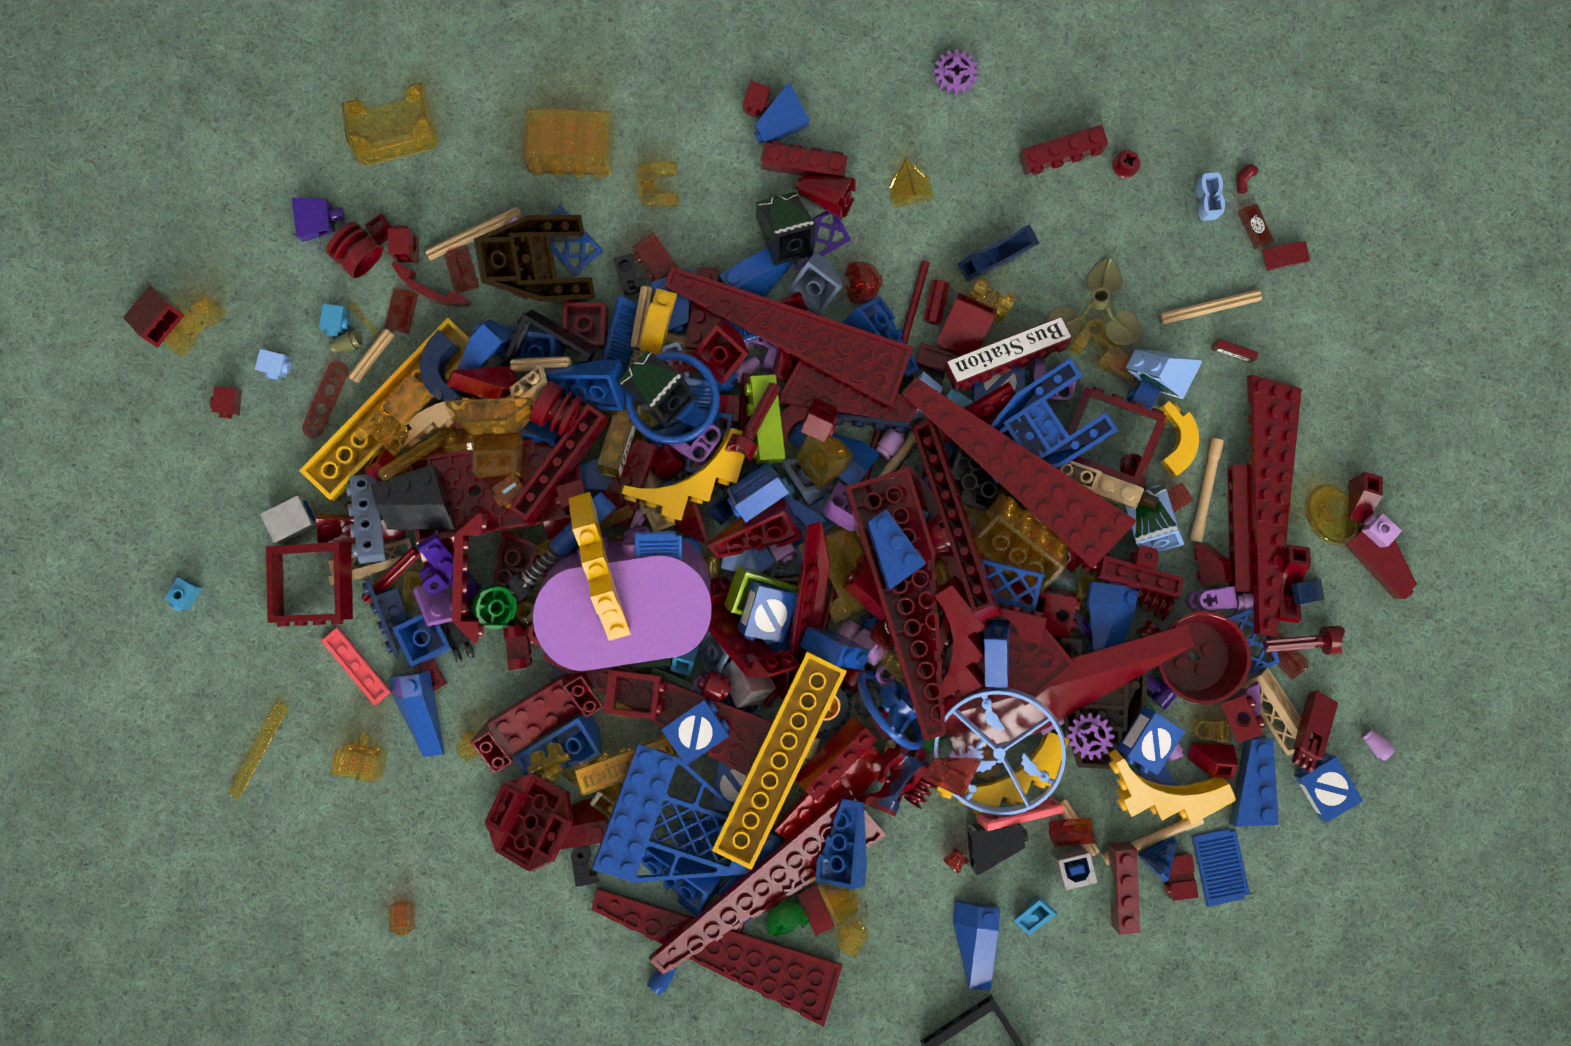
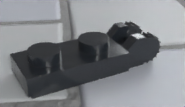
(455, 638)

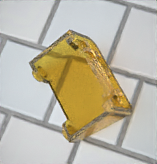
(390, 129)
(843, 551)

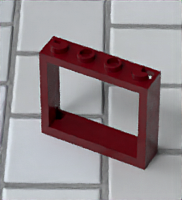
(1135, 407)
(342, 583)

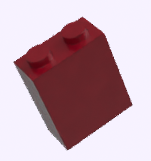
(153, 316)
(966, 325)
(861, 587)

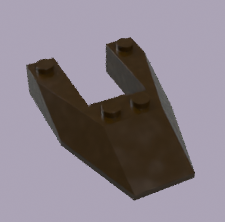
(522, 260)
(1118, 707)

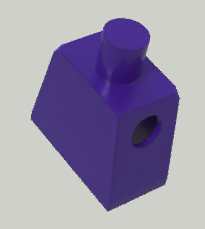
(314, 217)

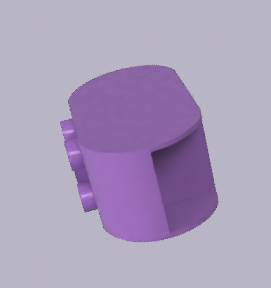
(660, 596)

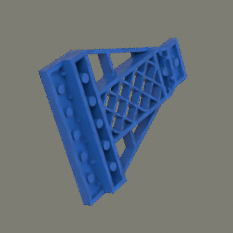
(636, 817)

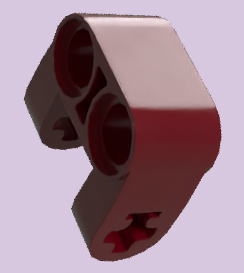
(517, 647)

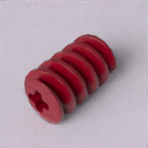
(1155, 601)
(916, 794)

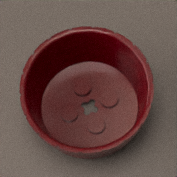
(1221, 664)

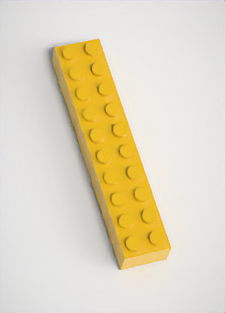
(348, 456)
(779, 760)

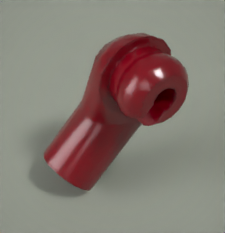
(1243, 176)

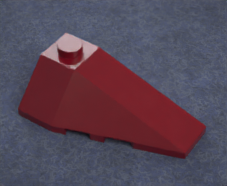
(770, 527)
(587, 825)

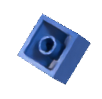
(421, 641)

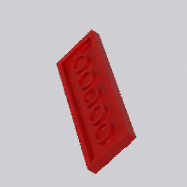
(855, 779)

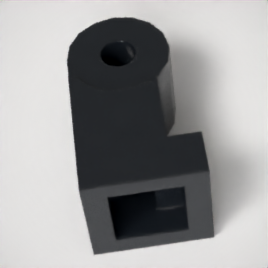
(627, 274)
(582, 868)

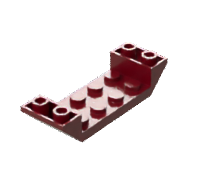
(461, 618)
(751, 657)
(533, 718)

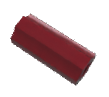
(936, 302)

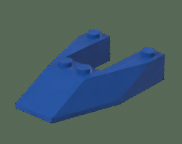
(1035, 426)

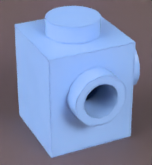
(273, 364)

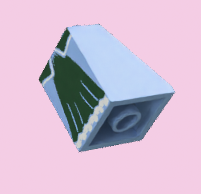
(1164, 370)
(1156, 526)

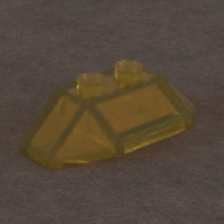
(491, 415)

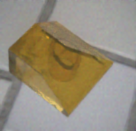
(823, 460)
(839, 901)

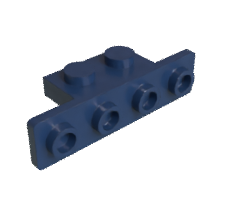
(877, 424)
(390, 611)

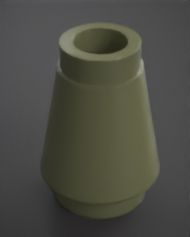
(348, 341)

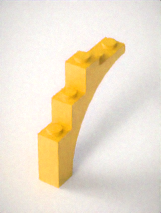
(698, 486)
(596, 566)
(1046, 757)
(1190, 801)

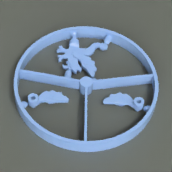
(1000, 750)

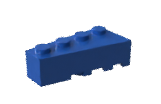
(1256, 785)

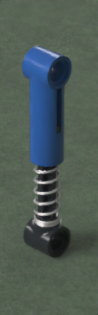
(560, 545)

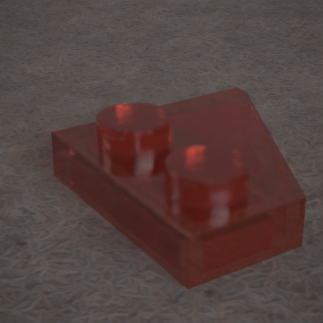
(952, 773)

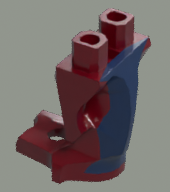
(902, 769)

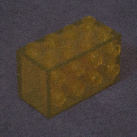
(568, 142)
(1016, 539)

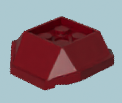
(513, 819)

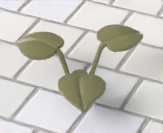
(1103, 281)

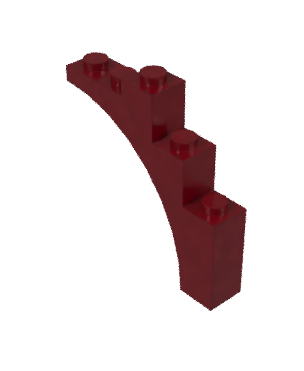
(967, 646)

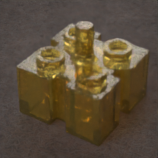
(358, 761)

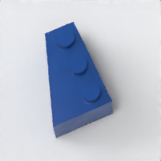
(893, 549)

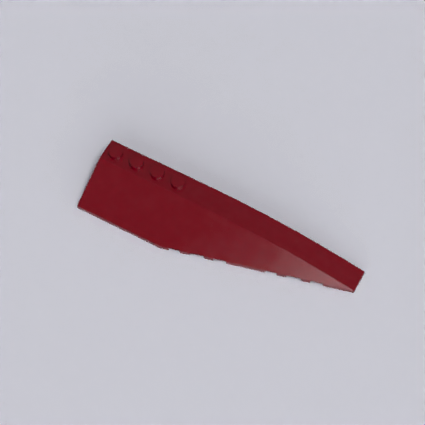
(911, 605)
(1092, 678)

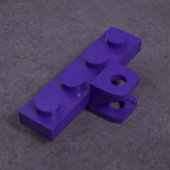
(441, 566)

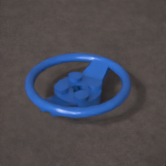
(692, 415)
(899, 710)

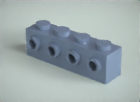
(367, 520)

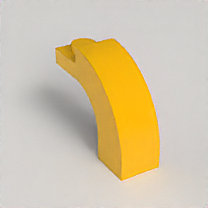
(658, 321)
(1186, 439)

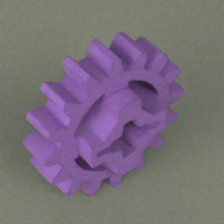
(947, 72)
(1100, 739)

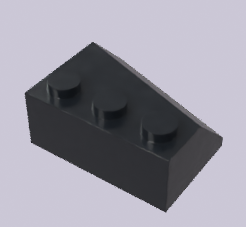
(974, 483)
(414, 501)

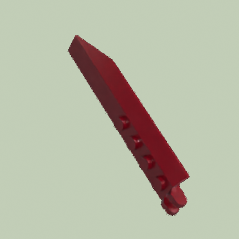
(809, 595)

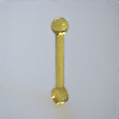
(375, 332)

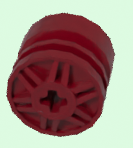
(354, 250)
(555, 408)

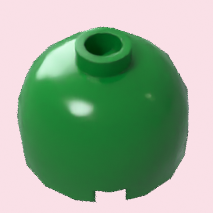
(494, 606)
(785, 918)

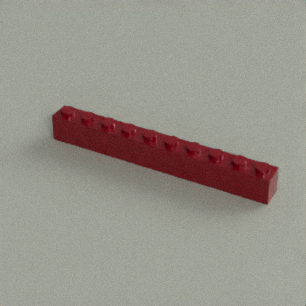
(956, 521)

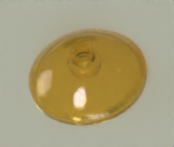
(1328, 515)

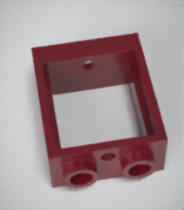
(612, 689)

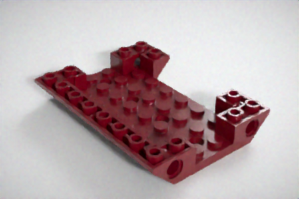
(459, 479)

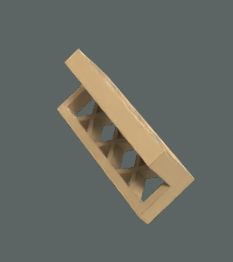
(375, 568)
(1281, 705)

